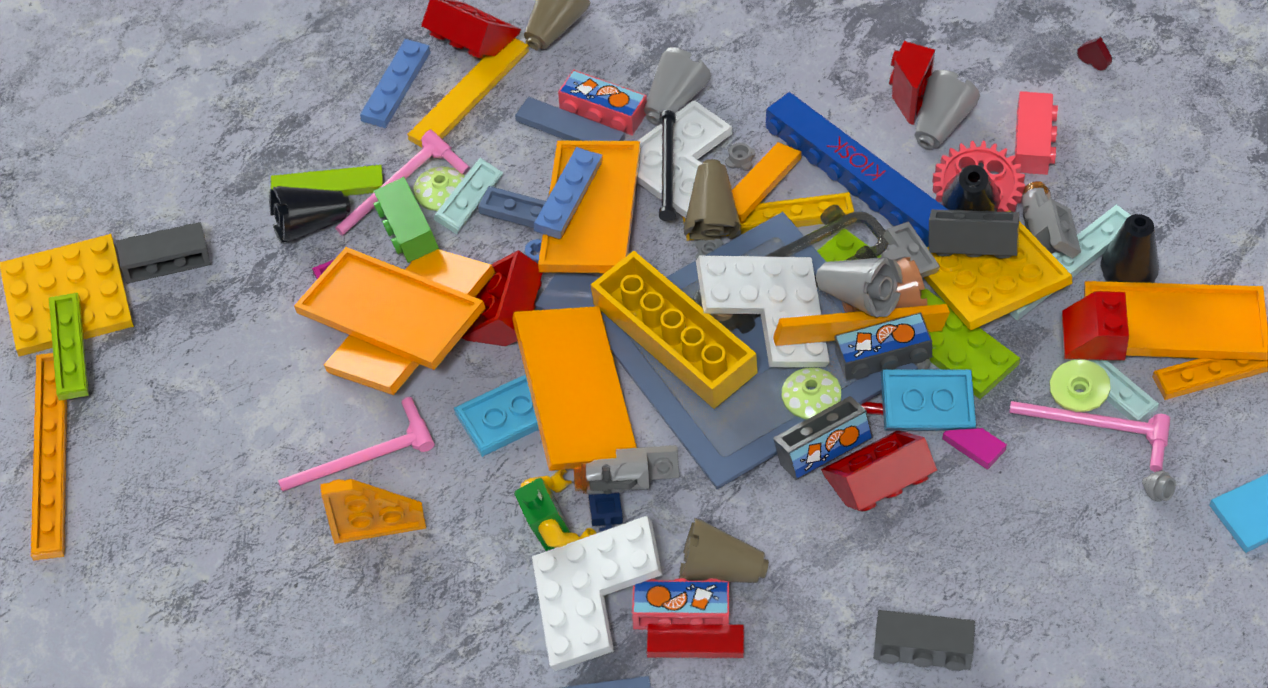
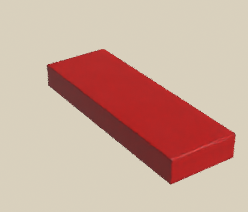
(695, 641)

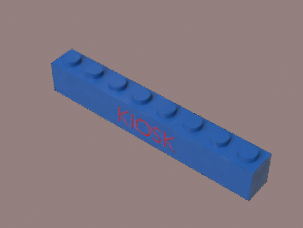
(851, 164)

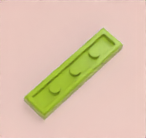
(348, 180)
(68, 346)

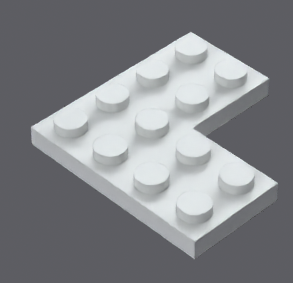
(693, 136)
(765, 287)
(574, 583)

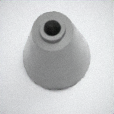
(675, 83)
(944, 107)
(863, 283)

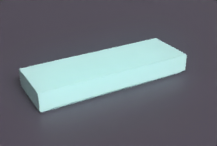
(467, 196)
(1126, 395)

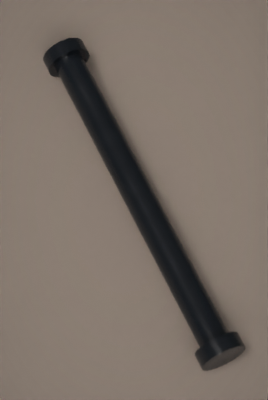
(667, 119)

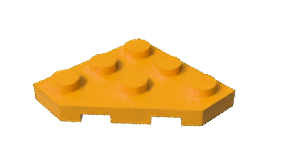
(366, 511)

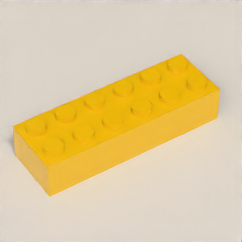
(674, 329)

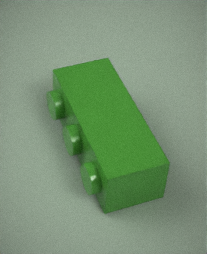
(404, 220)

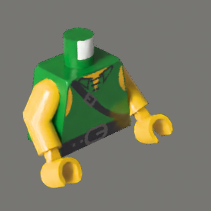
(544, 512)

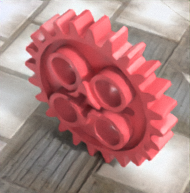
(1008, 181)

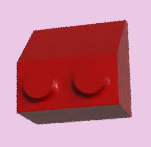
(909, 78)
(1096, 327)

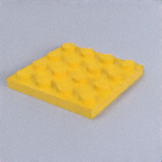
(79, 268)
(993, 286)

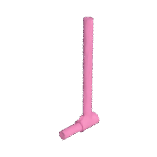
(432, 146)
(1155, 430)
(417, 436)

